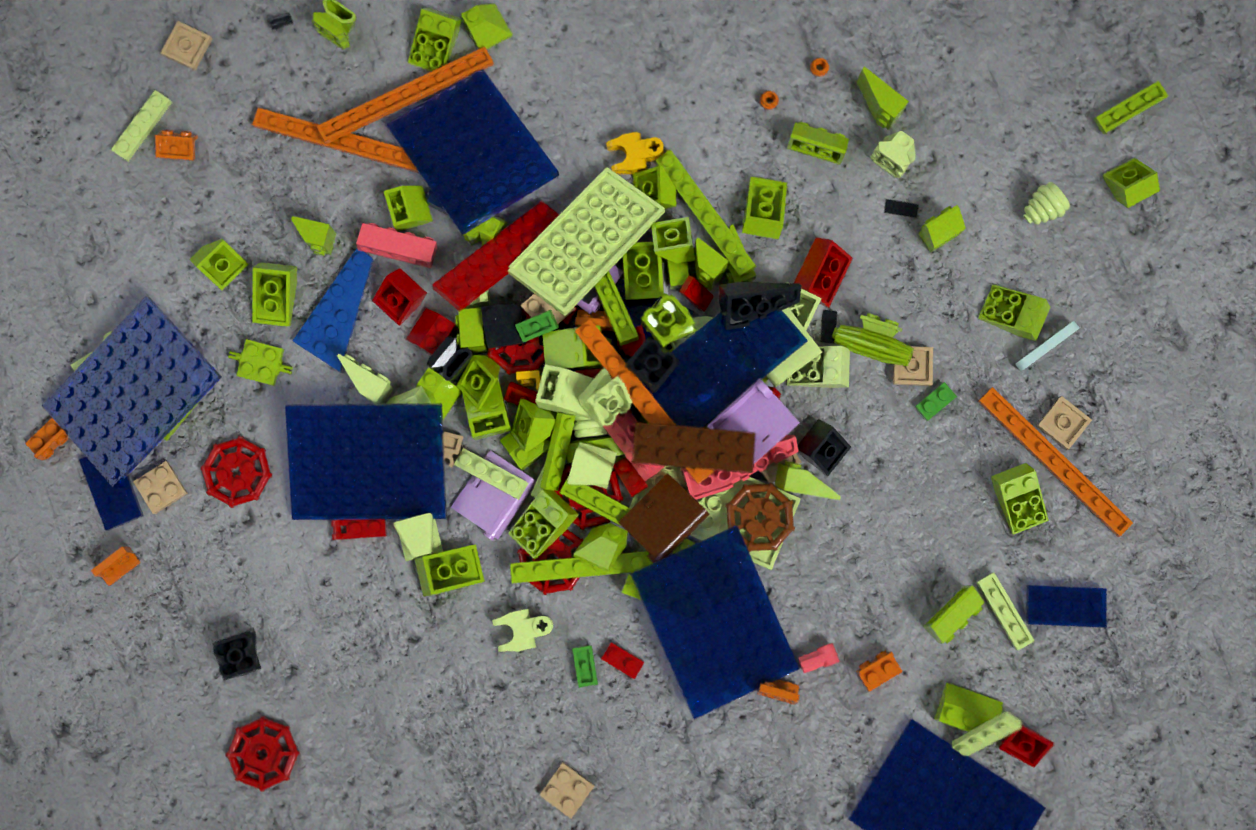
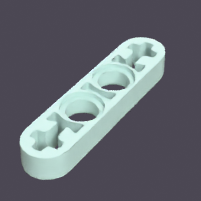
(1047, 346)

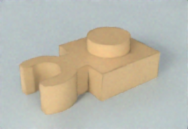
(452, 446)

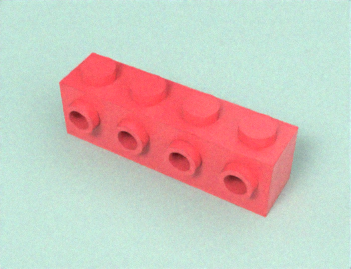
(397, 245)
(623, 436)

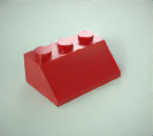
(823, 270)

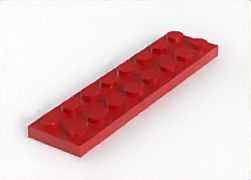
(492, 260)

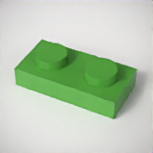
(537, 326)
(935, 401)
(585, 666)

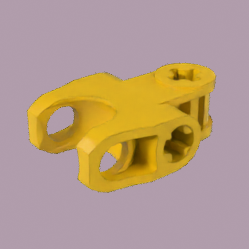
(637, 152)

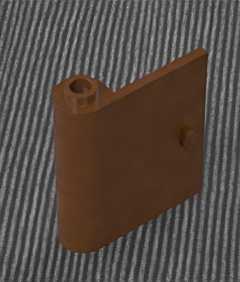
(666, 521)

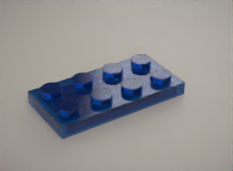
(114, 504)
(1066, 606)

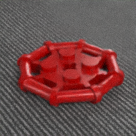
(519, 353)
(232, 461)
(583, 523)
(561, 551)
(251, 757)

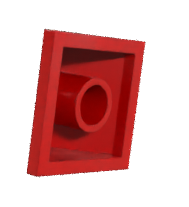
(1026, 746)

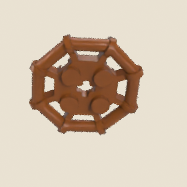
(771, 513)

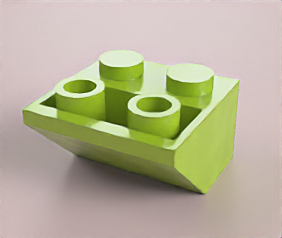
(408, 207)
(943, 228)

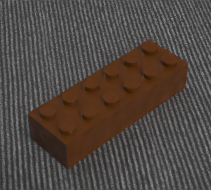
(693, 448)

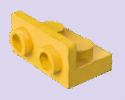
(528, 378)

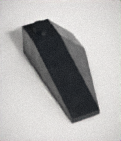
(753, 300)

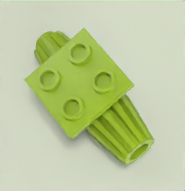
(875, 340)

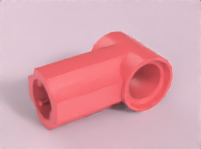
(822, 657)

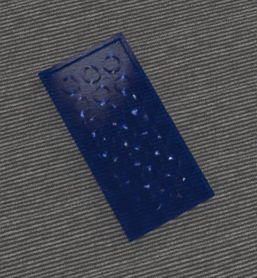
(723, 364)

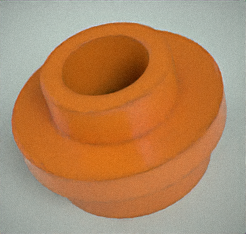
(819, 62)
(772, 95)

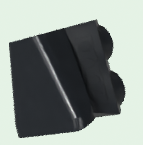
(450, 359)
(652, 364)
(237, 655)

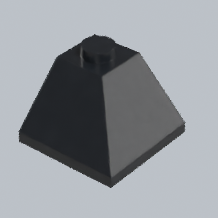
(500, 324)

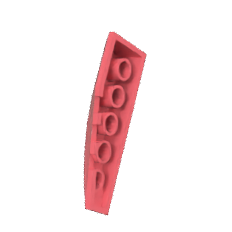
(724, 480)

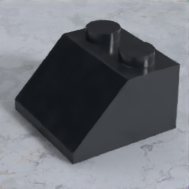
(823, 447)

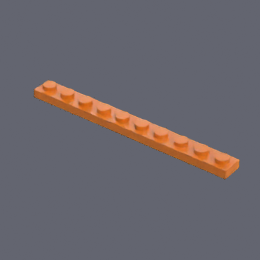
(404, 95)
(349, 143)
(637, 391)
(1055, 462)

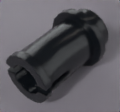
(280, 21)

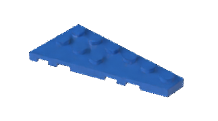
(334, 318)

